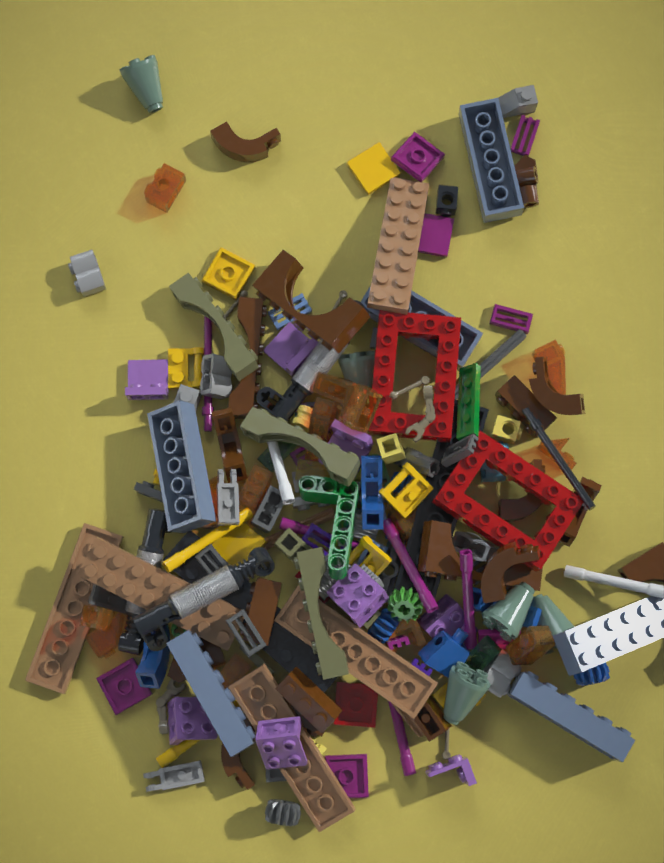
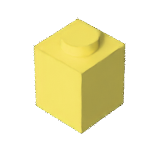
(391, 448)

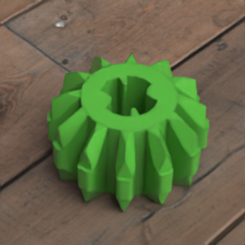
(405, 604)

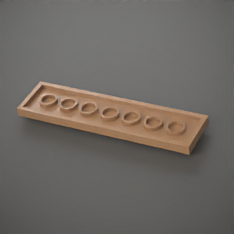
(398, 246)
(149, 586)
(62, 635)
(366, 657)
(313, 783)

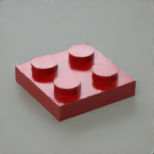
(357, 705)

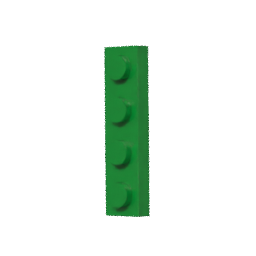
(468, 401)

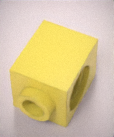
(497, 432)

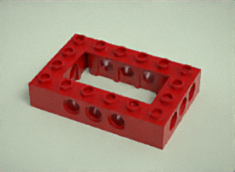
(426, 326)
(489, 525)

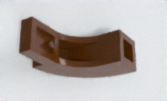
(244, 149)
(549, 397)
(229, 443)
(592, 489)
(518, 509)
(492, 579)
(234, 765)

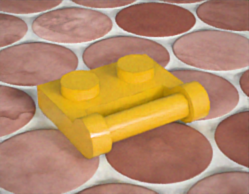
(179, 367)
(410, 495)
(375, 561)

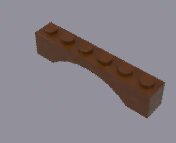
(250, 317)

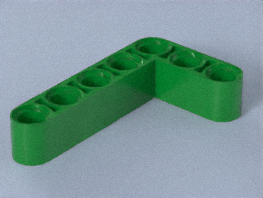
(342, 519)

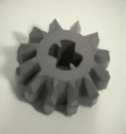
(282, 812)

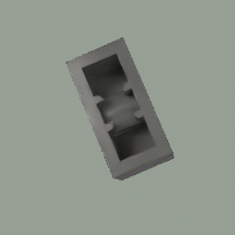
(268, 510)

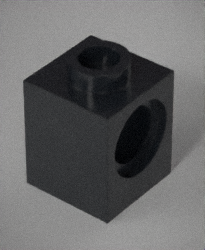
(449, 193)

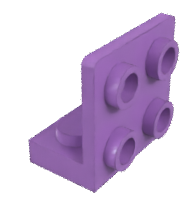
(290, 349)
(147, 380)
(350, 440)
(358, 595)
(446, 618)
(188, 721)
(280, 743)
(464, 771)

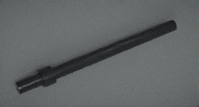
(537, 427)

